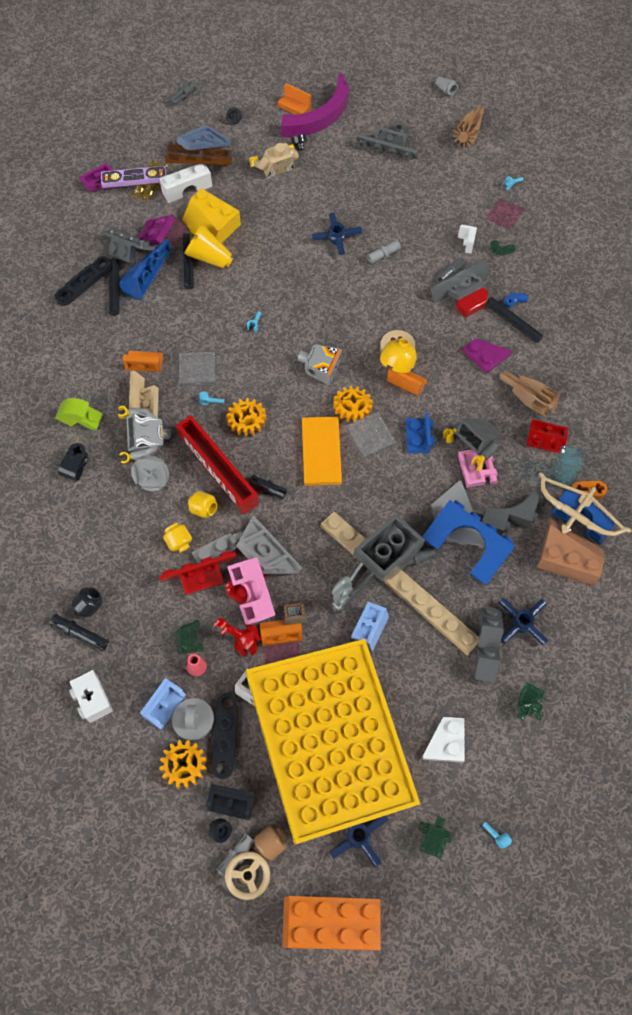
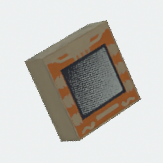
(294, 613)

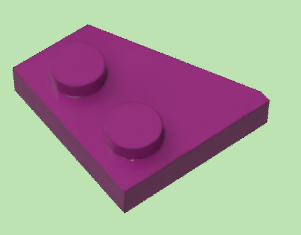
(92, 179)
(485, 354)

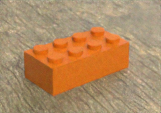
(331, 923)

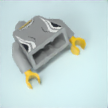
(143, 432)

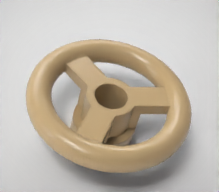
(230, 873)

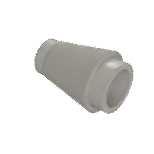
(448, 86)

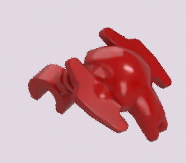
(244, 639)

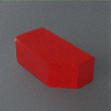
(473, 302)

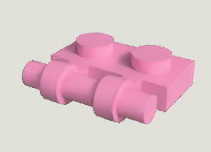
(471, 476)

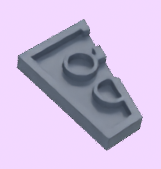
(203, 138)

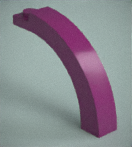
(318, 119)

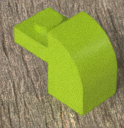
(78, 411)

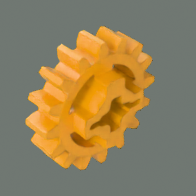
(352, 404)
(247, 418)
(177, 771)

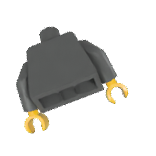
(478, 435)

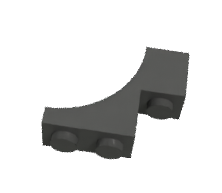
(519, 515)
(489, 643)

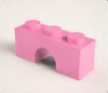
(251, 577)

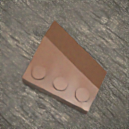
(570, 554)

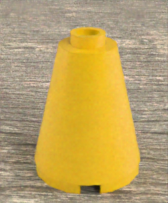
(208, 249)

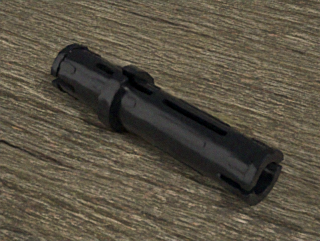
(71, 628)

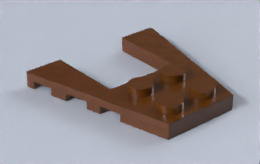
(206, 156)

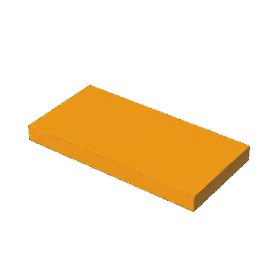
(321, 451)

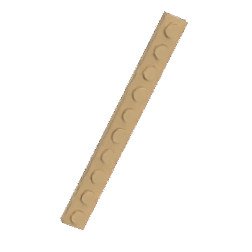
(408, 590)

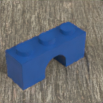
(593, 513)

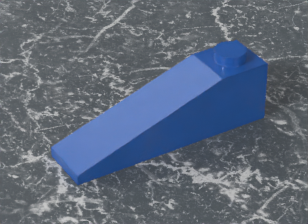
(141, 275)

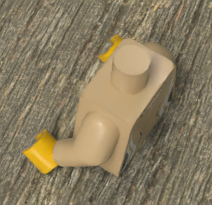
(276, 159)

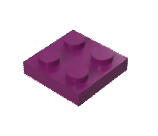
(156, 229)

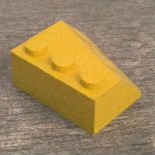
(213, 214)

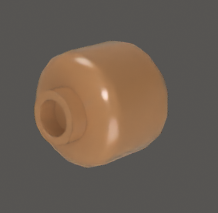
(270, 842)

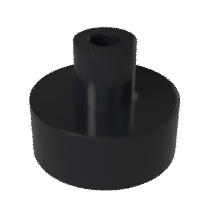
(230, 115)
(299, 140)
(220, 830)

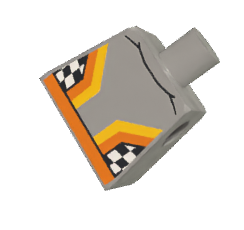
(321, 362)

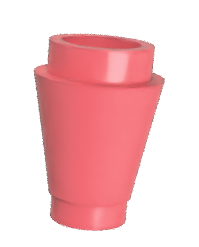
(198, 668)

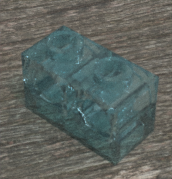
(567, 465)

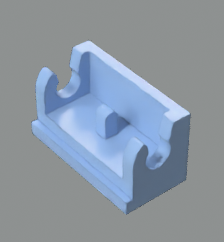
(371, 625)
(162, 704)

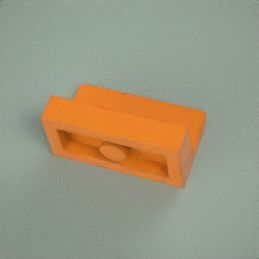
(295, 100)
(143, 361)
(407, 381)
(278, 632)

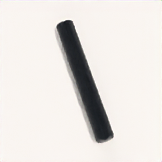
(188, 263)
(114, 302)
(514, 320)

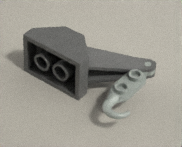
(383, 554)

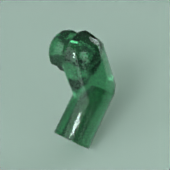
(495, 248)

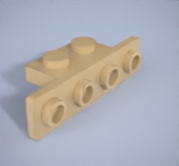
(142, 397)

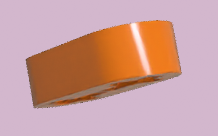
(587, 485)

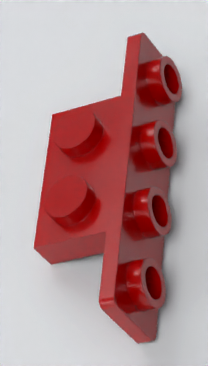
(201, 575)

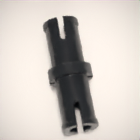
(268, 487)

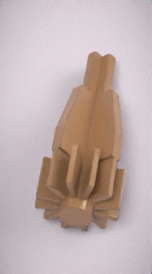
(469, 126)
(532, 393)

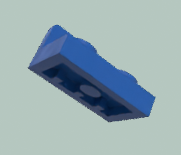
(419, 435)

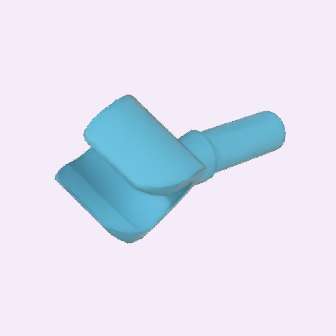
(509, 181)
(254, 322)
(204, 399)
(501, 840)

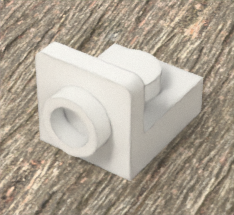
(468, 234)

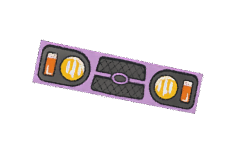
(132, 176)

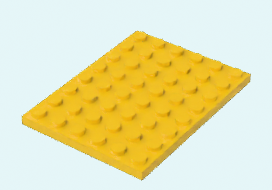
(331, 740)

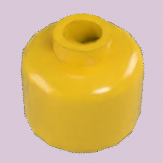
(202, 504)
(177, 537)

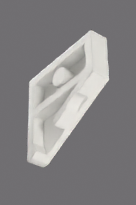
(447, 741)

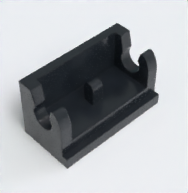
(230, 801)

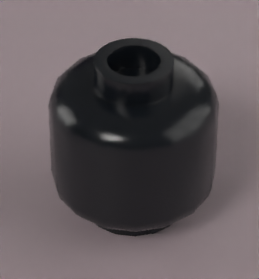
(87, 602)

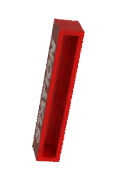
(217, 465)

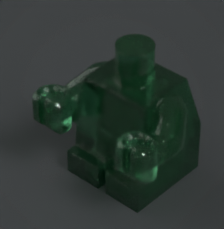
(187, 638)
(530, 702)
(434, 837)

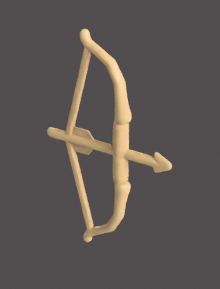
(585, 501)

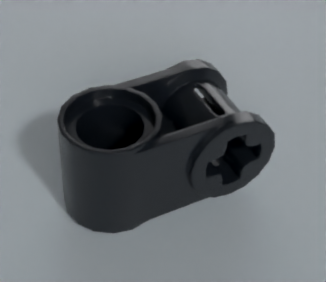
(73, 462)

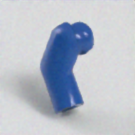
(513, 298)

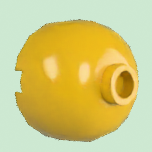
(399, 355)

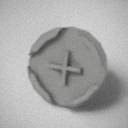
(150, 473)
(193, 719)

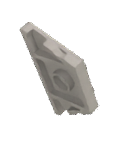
(462, 535)
(259, 543)

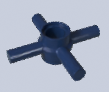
(336, 233)
(529, 616)
(366, 847)

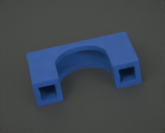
(455, 517)

